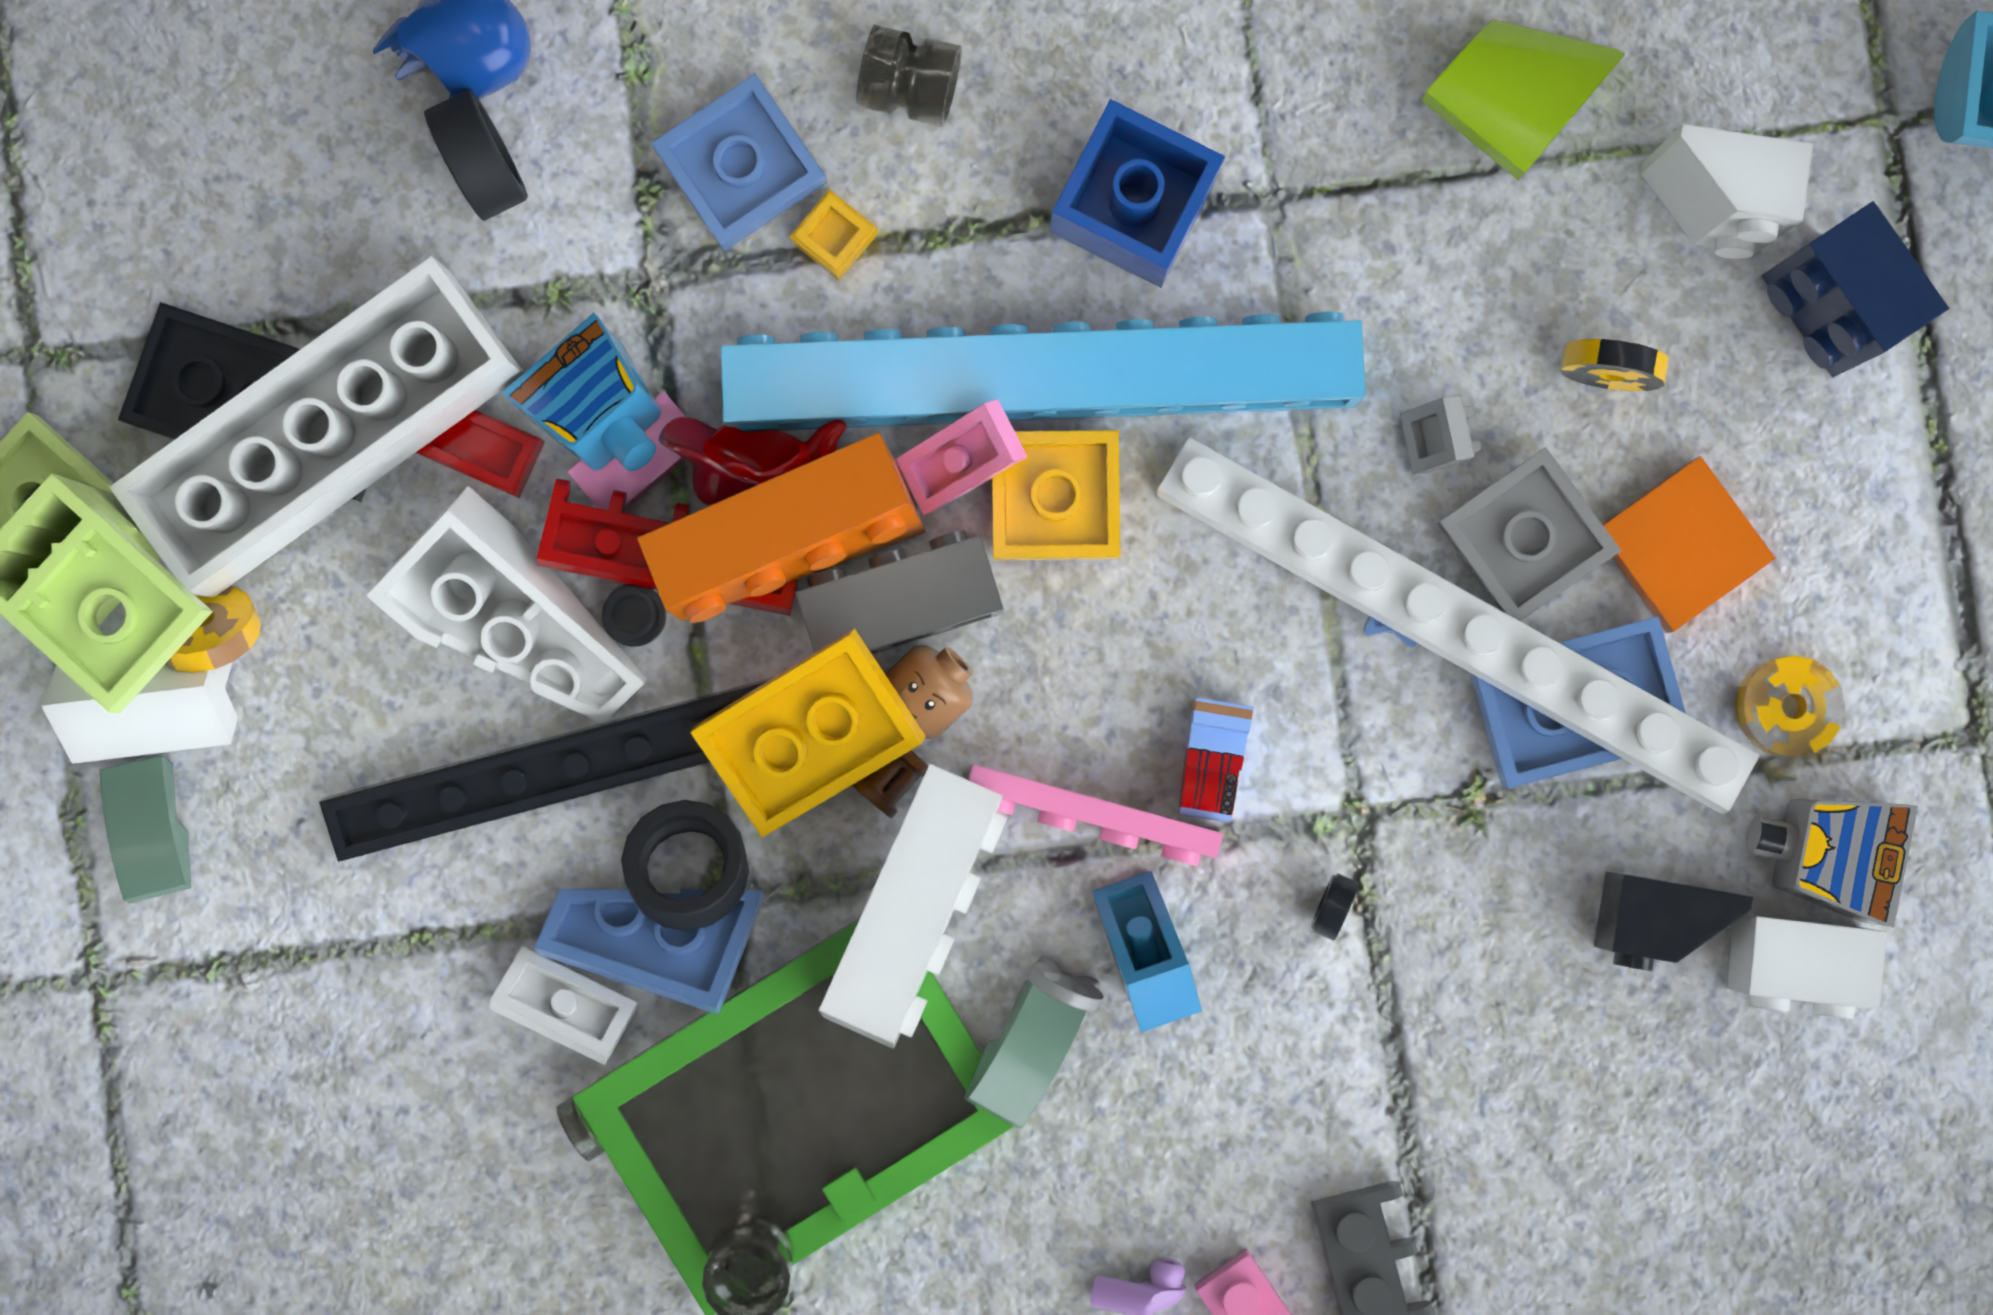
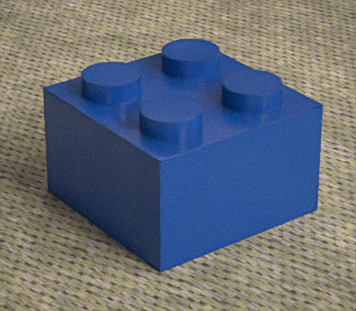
(1135, 193)

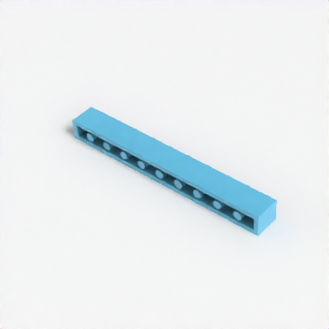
(1044, 374)

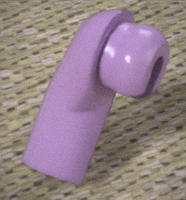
(1144, 1297)

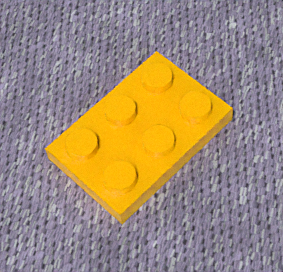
(808, 733)

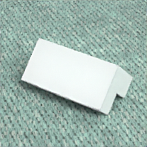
(166, 716)

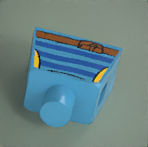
(590, 398)

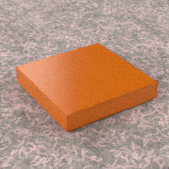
(1686, 545)

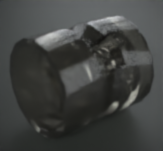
(908, 75)
(748, 1267)

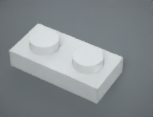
(563, 1005)

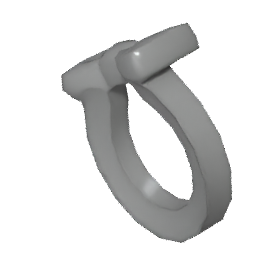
(1077, 992)

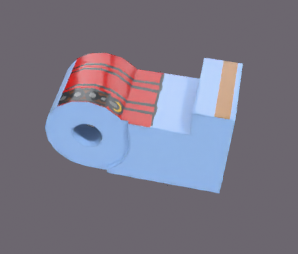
(1213, 758)

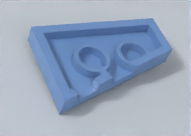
(614, 939)

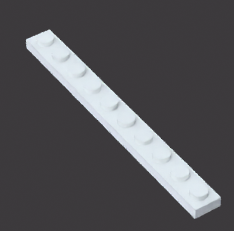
(1459, 626)

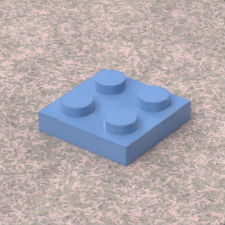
(739, 162)

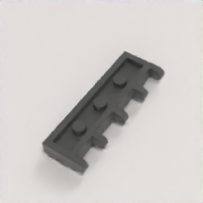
(1361, 1252)

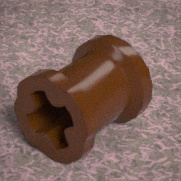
(891, 782)

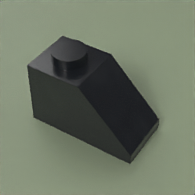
(1661, 919)

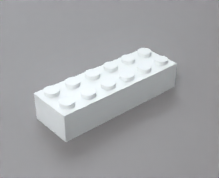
(317, 430)

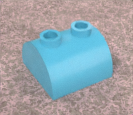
(1966, 85)

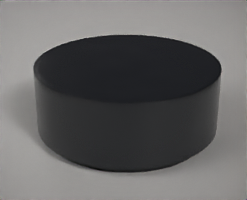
(1334, 906)

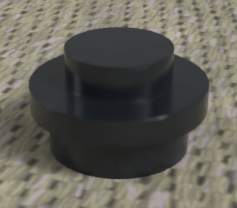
(634, 615)

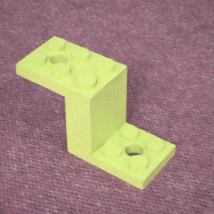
(72, 562)

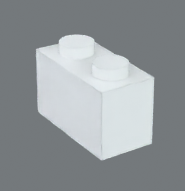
(1806, 962)

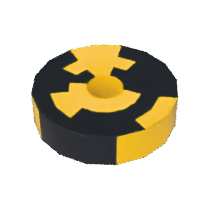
(1614, 365)

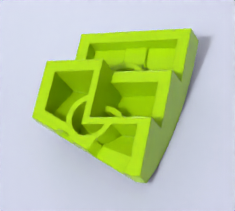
(1518, 90)

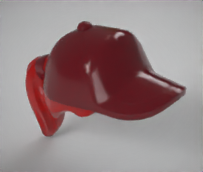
(736, 460)

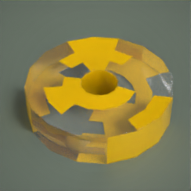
(1818, 704)

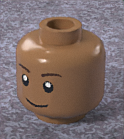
(932, 687)

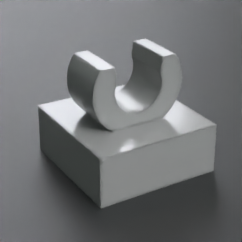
(1438, 434)

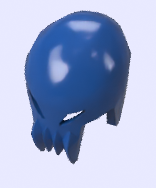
(463, 43)

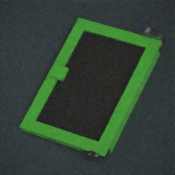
(782, 1114)

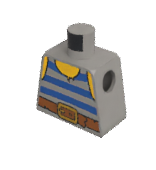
(1839, 854)

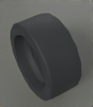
(475, 155)
(676, 819)

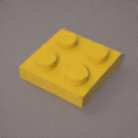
(1059, 498)

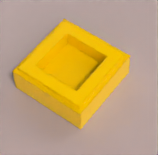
(834, 234)

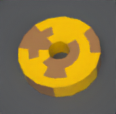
(222, 636)

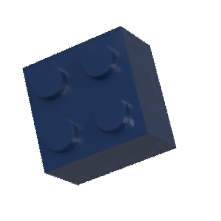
(1854, 292)

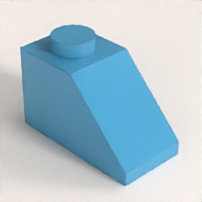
(1147, 951)

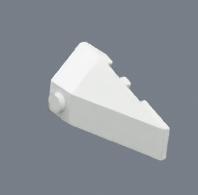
(481, 592)

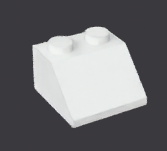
(1730, 186)

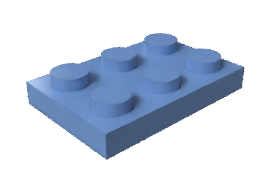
(1534, 746)

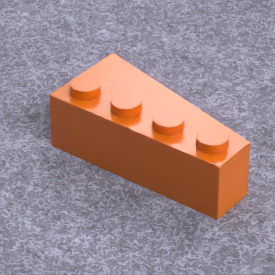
(782, 530)

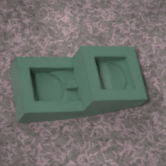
(142, 829)
(1025, 1057)

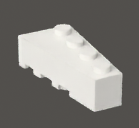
(911, 907)

